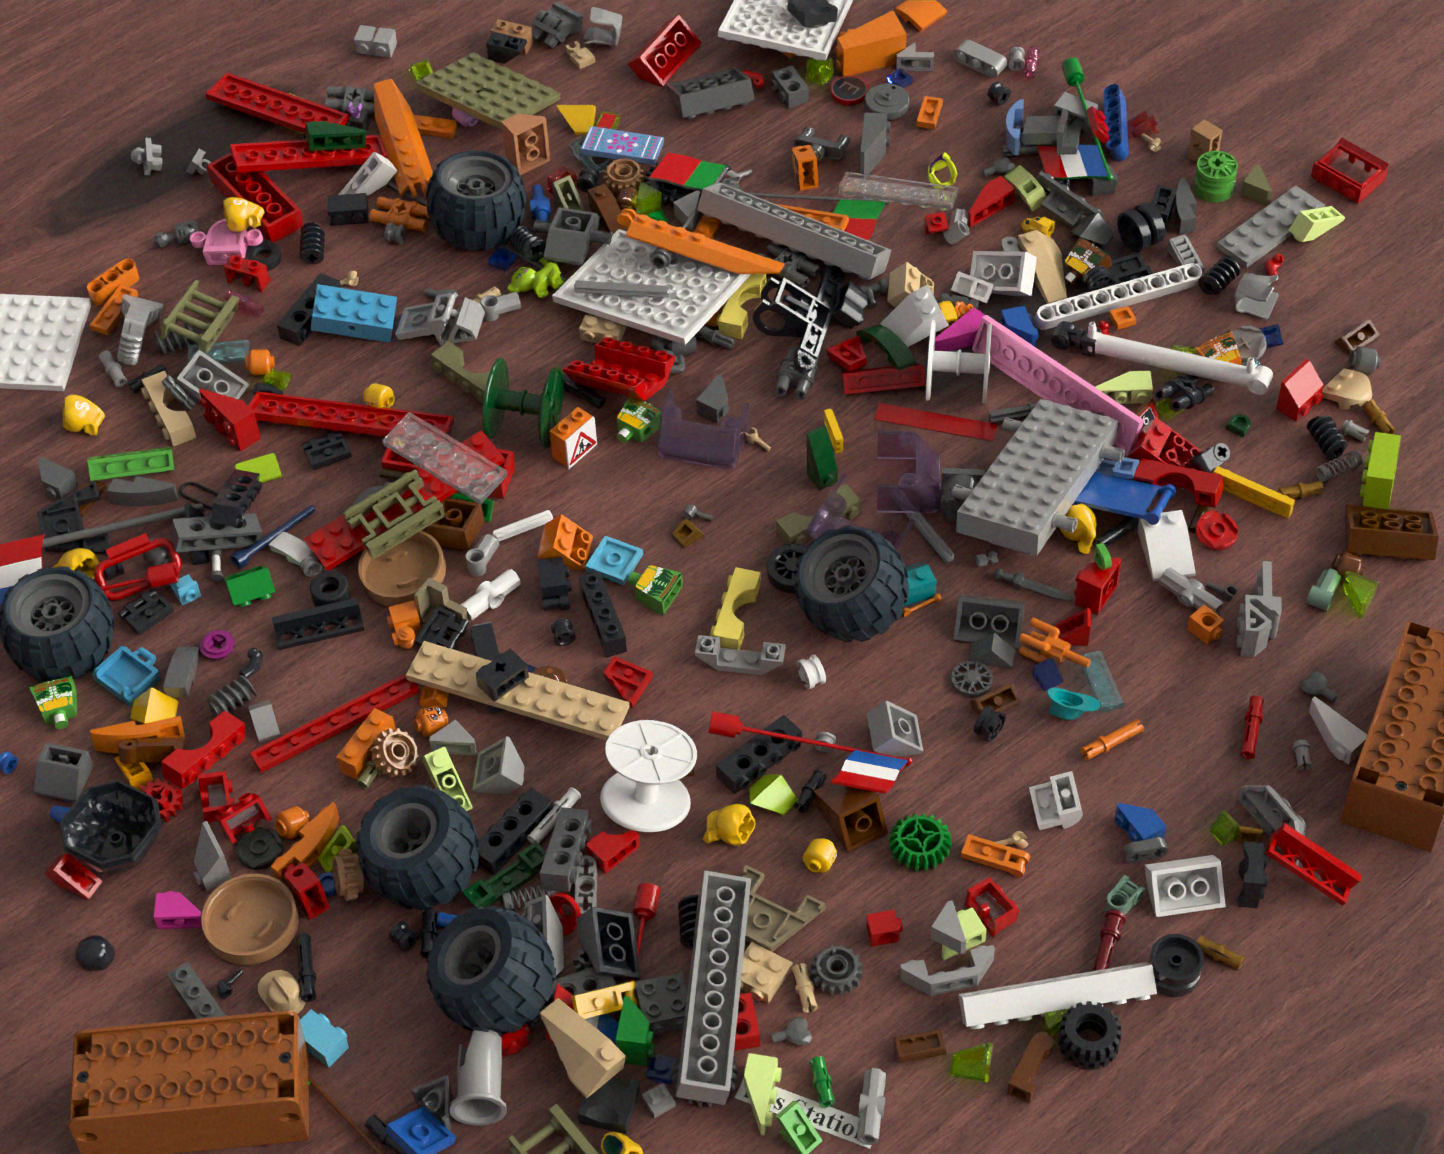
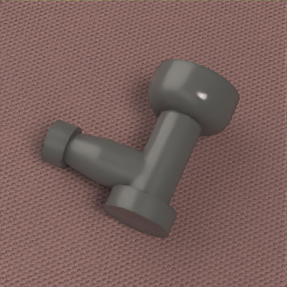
(882, 286)

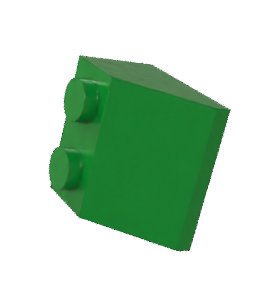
(249, 585)
(634, 1035)

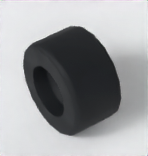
(327, 581)

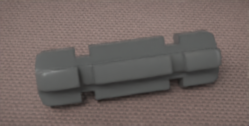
(946, 297)
(178, 393)

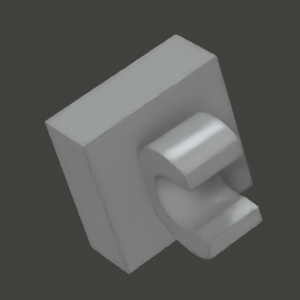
(197, 163)
(658, 1100)

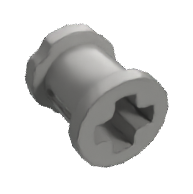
(1017, 62)

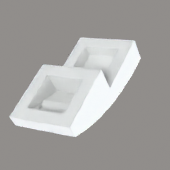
(972, 287)
(291, 547)

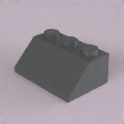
(985, 615)

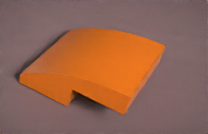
(921, 12)

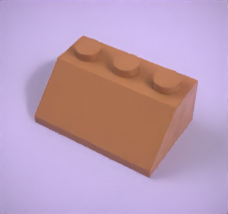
(526, 141)

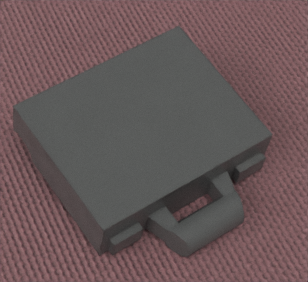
(1039, 130)

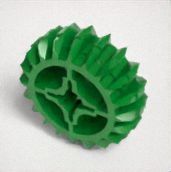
(930, 835)

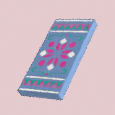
(622, 145)

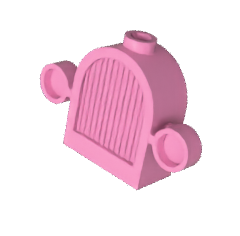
(222, 243)

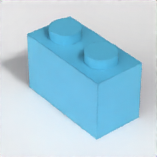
(322, 1038)

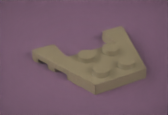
(770, 923)

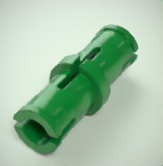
(822, 1081)

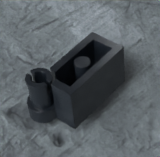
(554, 583)

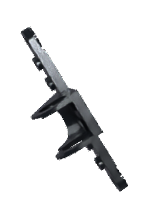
(804, 316)

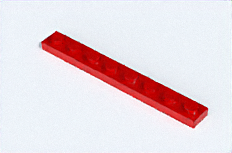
(333, 723)

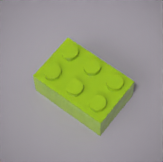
(1381, 470)

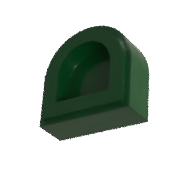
(1239, 424)

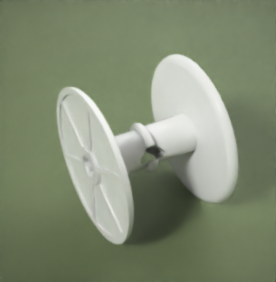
(957, 362)
(649, 765)

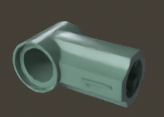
(1323, 593)

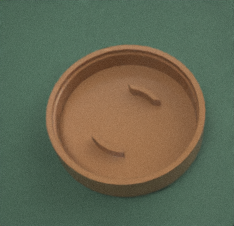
(402, 570)
(250, 919)

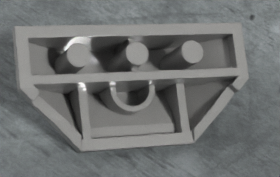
(1270, 809)
(543, 916)

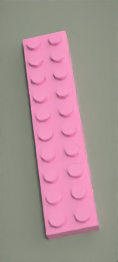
(1052, 380)

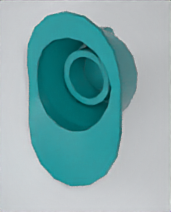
(1069, 704)

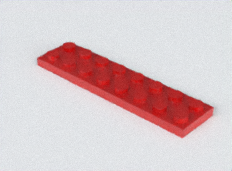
(271, 103)
(296, 155)

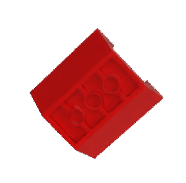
(623, 369)

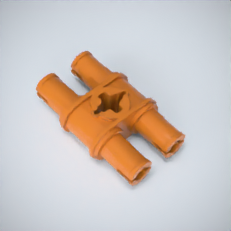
(400, 213)

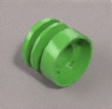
(1215, 176)

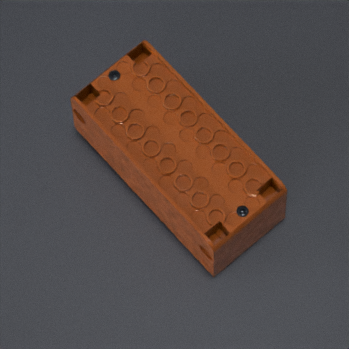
(1401, 765)
(190, 1085)

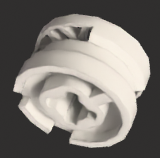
(811, 671)

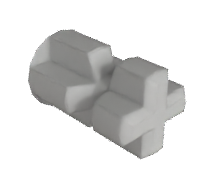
(982, 559)

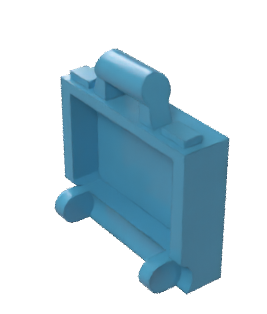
(127, 674)

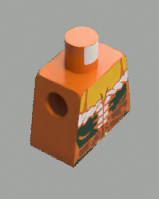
(805, 160)
(1221, 348)

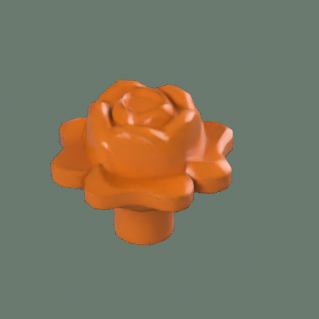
(961, 309)

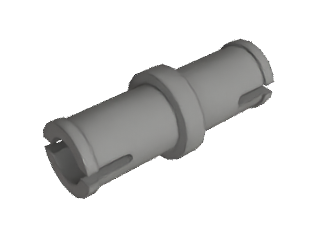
(112, 368)

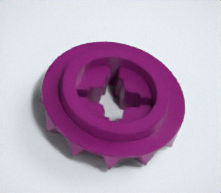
(221, 638)

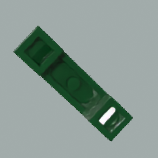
(890, 343)
(508, 879)

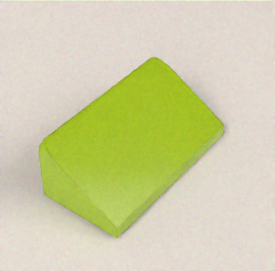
(265, 465)

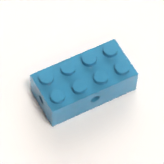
(353, 313)

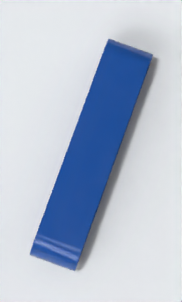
(1116, 120)

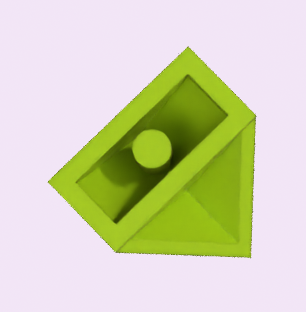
(773, 794)
(341, 840)

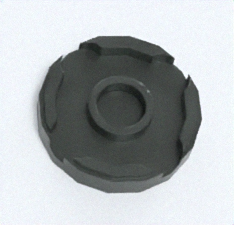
(259, 848)

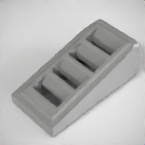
(1182, 244)

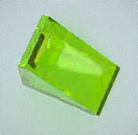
(648, 200)
(1359, 591)
(973, 1063)

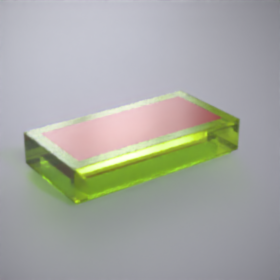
(608, 119)

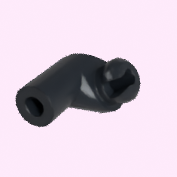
(268, 388)
(255, 663)

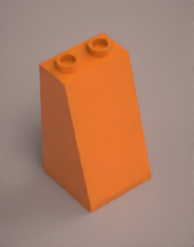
(870, 46)

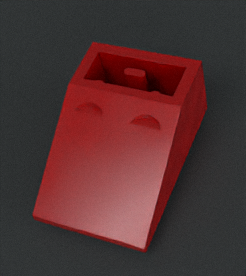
(230, 418)
(1163, 445)

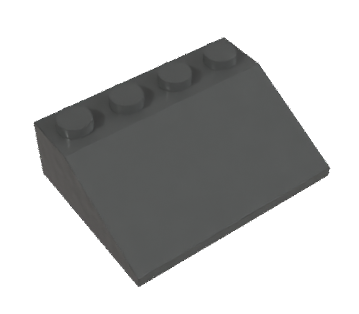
(711, 92)

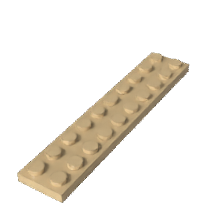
(535, 697)

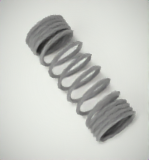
(1326, 471)
(509, 904)

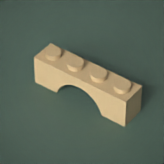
(175, 424)

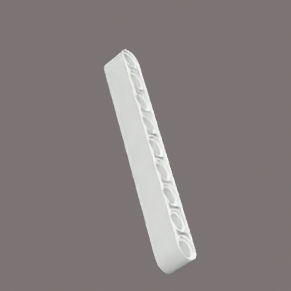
(1124, 290)

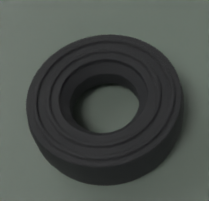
(265, 246)

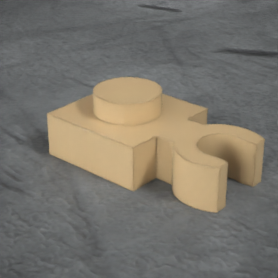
(580, 57)

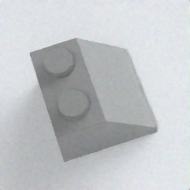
(894, 730)

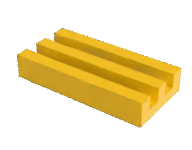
(833, 430)

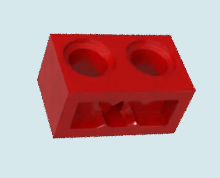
(748, 1023)

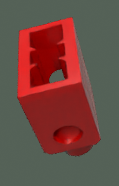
(302, 879)

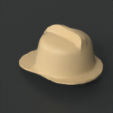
(281, 991)

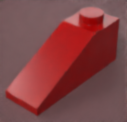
(993, 198)

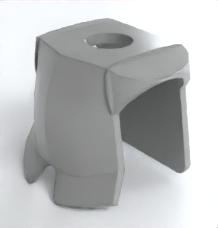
(601, 36)
(1255, 295)

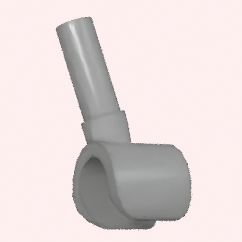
(735, 177)

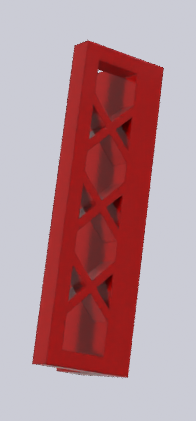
(882, 379)
(1313, 860)

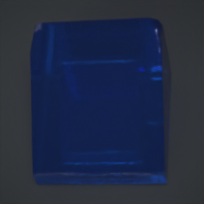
(1047, 674)

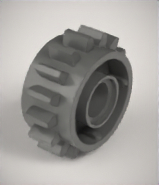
(832, 981)

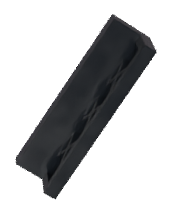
(317, 619)

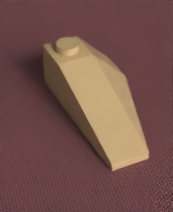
(1049, 265)
(583, 1049)

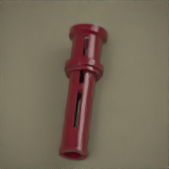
(1110, 935)

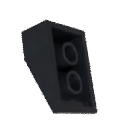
(610, 942)

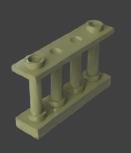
(212, 330)
(558, 1122)

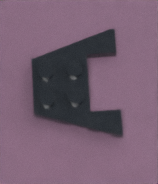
(65, 518)

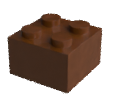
(459, 525)

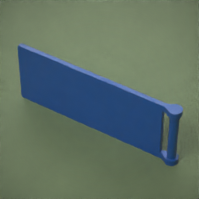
(1125, 496)

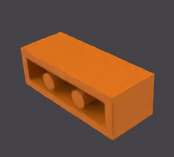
(357, 750)

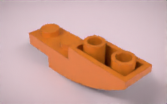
(108, 738)
(314, 838)

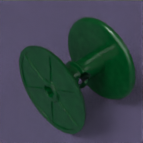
(501, 399)

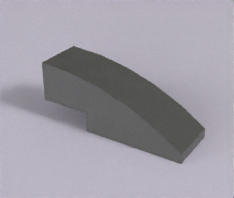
(1184, 208)
(141, 492)
(181, 672)

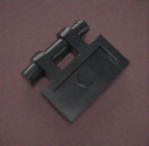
(326, 450)
(147, 615)
(438, 626)

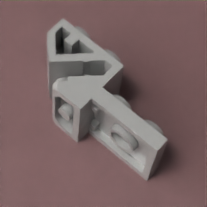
(442, 320)
(1258, 615)

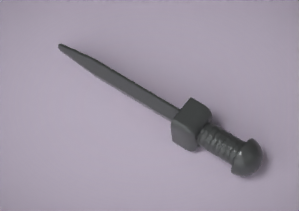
(1019, 580)

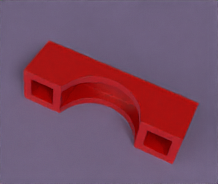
(1203, 485)
(185, 765)

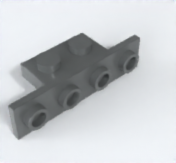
(1064, 203)

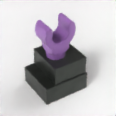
(358, 118)

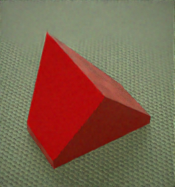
(1076, 628)

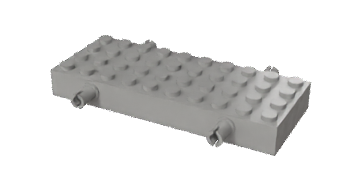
(1037, 476)

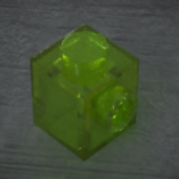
(820, 70)

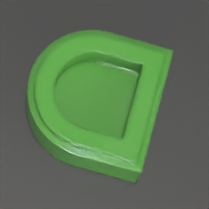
(1102, 556)

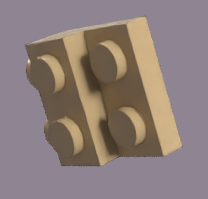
(596, 328)
(763, 972)

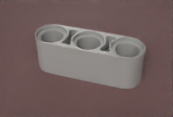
(980, 58)

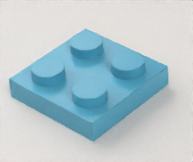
(614, 560)

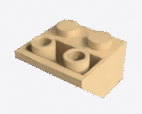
(905, 281)

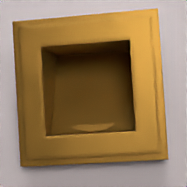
(687, 533)
(1249, 834)

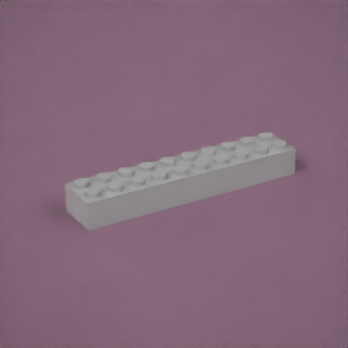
(794, 230)
(713, 988)

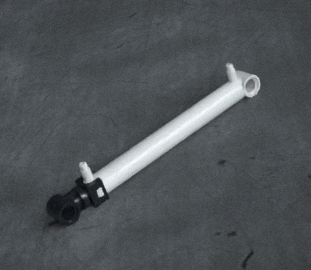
(1094, 342)

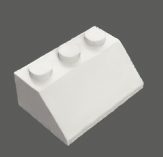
(1185, 885)

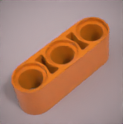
(103, 286)

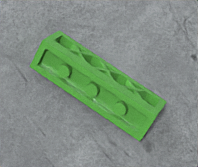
(130, 463)

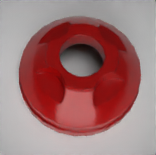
(568, 922)

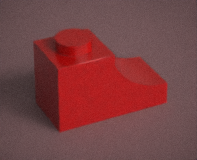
(612, 849)
(72, 875)

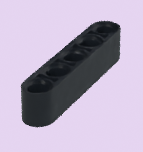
(485, 647)

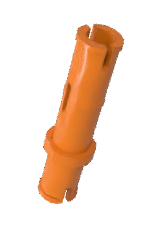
(1104, 743)

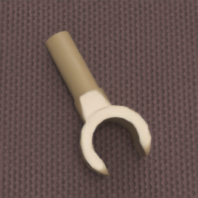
(1153, 143)
(351, 279)
(753, 438)
(1017, 839)

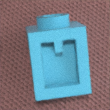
(186, 590)

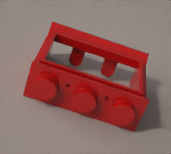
(1343, 184)

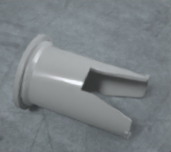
(479, 1081)

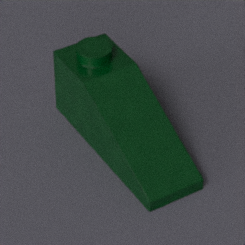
(333, 136)
(821, 459)

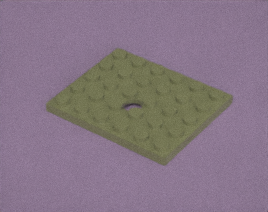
(501, 94)

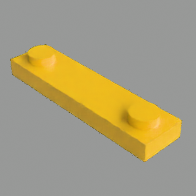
(1256, 493)

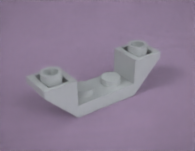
(739, 661)
(916, 974)

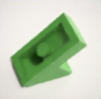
(797, 1128)

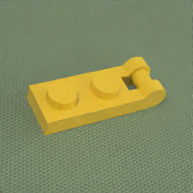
(603, 1000)

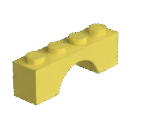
(734, 319)
(742, 589)

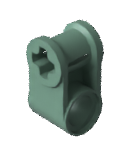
(1124, 894)

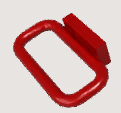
(129, 550)

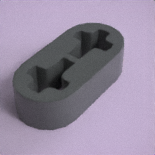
(1145, 850)

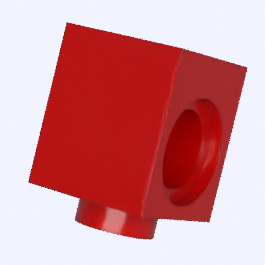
(883, 927)

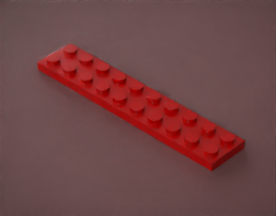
(337, 415)
(338, 542)

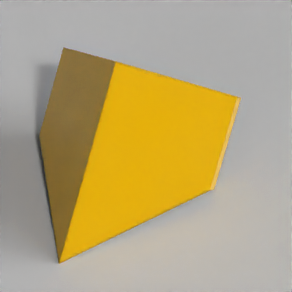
(579, 117)
(153, 707)

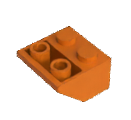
(565, 540)

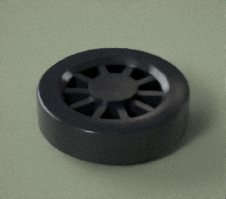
(782, 572)

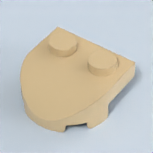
(1348, 389)

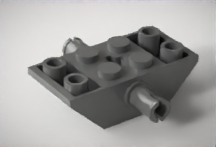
(571, 235)

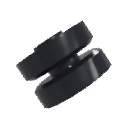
(1141, 227)
(1176, 964)

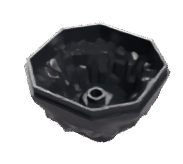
(111, 827)

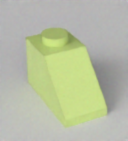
(973, 931)

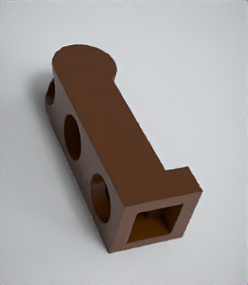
(148, 749)
(1021, 1080)

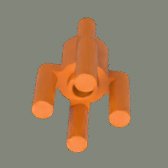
(1049, 645)

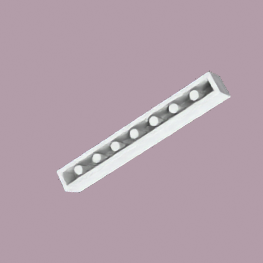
(1057, 993)

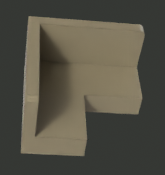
(433, 594)

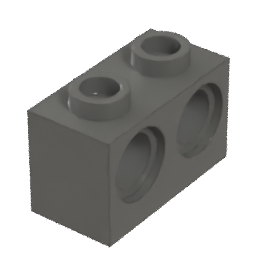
(790, 87)

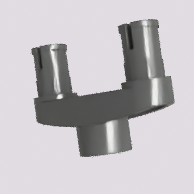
(823, 148)

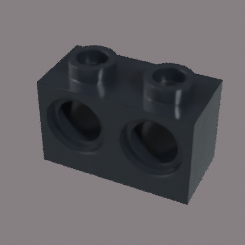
(1164, 202)

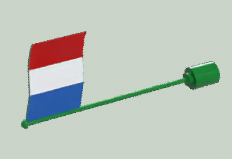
(1089, 160)

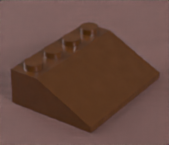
(1390, 532)

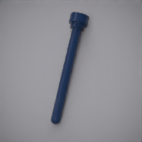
(241, 558)

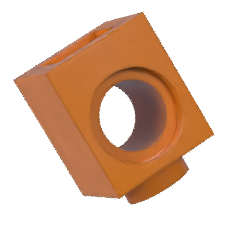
(1206, 625)

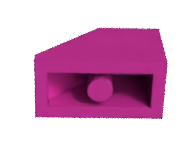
(175, 912)

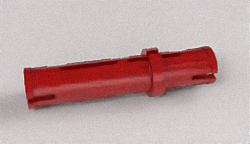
(1253, 720)

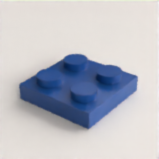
(420, 1133)

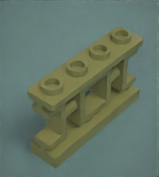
(401, 527)

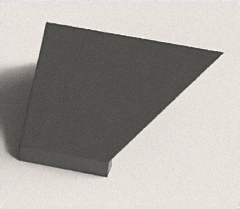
(1093, 229)
(436, 1098)

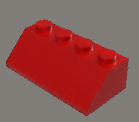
(665, 52)

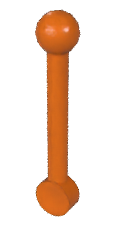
(936, 598)

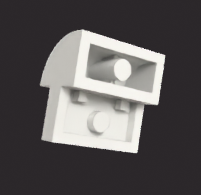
(1056, 802)

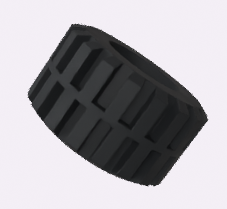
(1089, 1018)

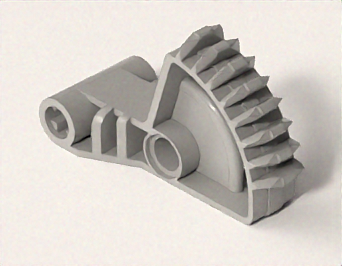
(137, 315)

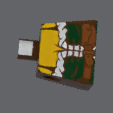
(1083, 258)

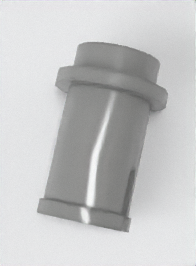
(1354, 430)
(1301, 749)

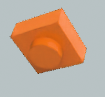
(1122, 317)

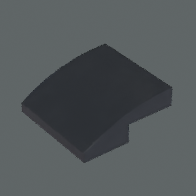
(1129, 268)

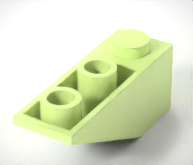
(1026, 187)
(1129, 387)
(445, 776)
(759, 1082)

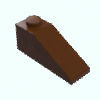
(604, 204)

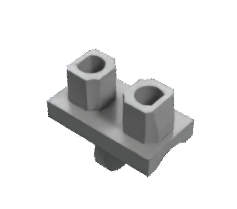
(149, 156)

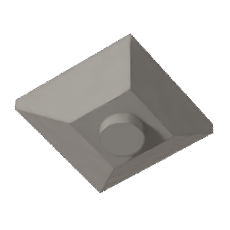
(498, 769)
(210, 860)

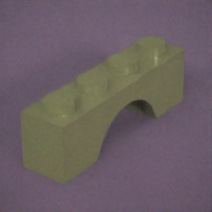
(450, 362)
(794, 527)

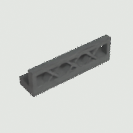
(1068, 135)

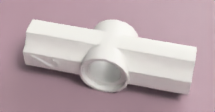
(491, 593)

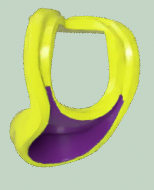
(939, 163)

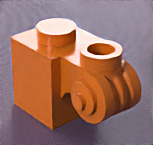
(405, 622)

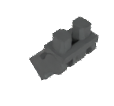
(556, 24)

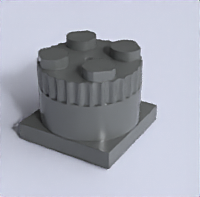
(963, 477)

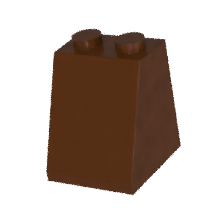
(852, 814)

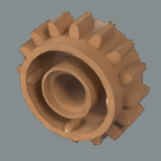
(623, 174)
(386, 760)
(347, 874)

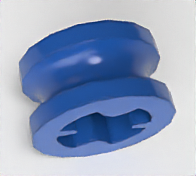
(8, 762)

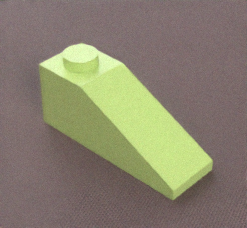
(1315, 222)

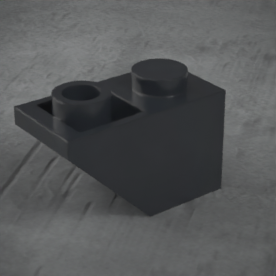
(504, 47)

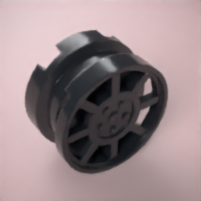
(1097, 278)
(989, 723)

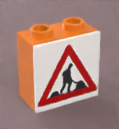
(573, 437)

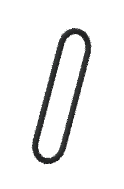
(200, 486)

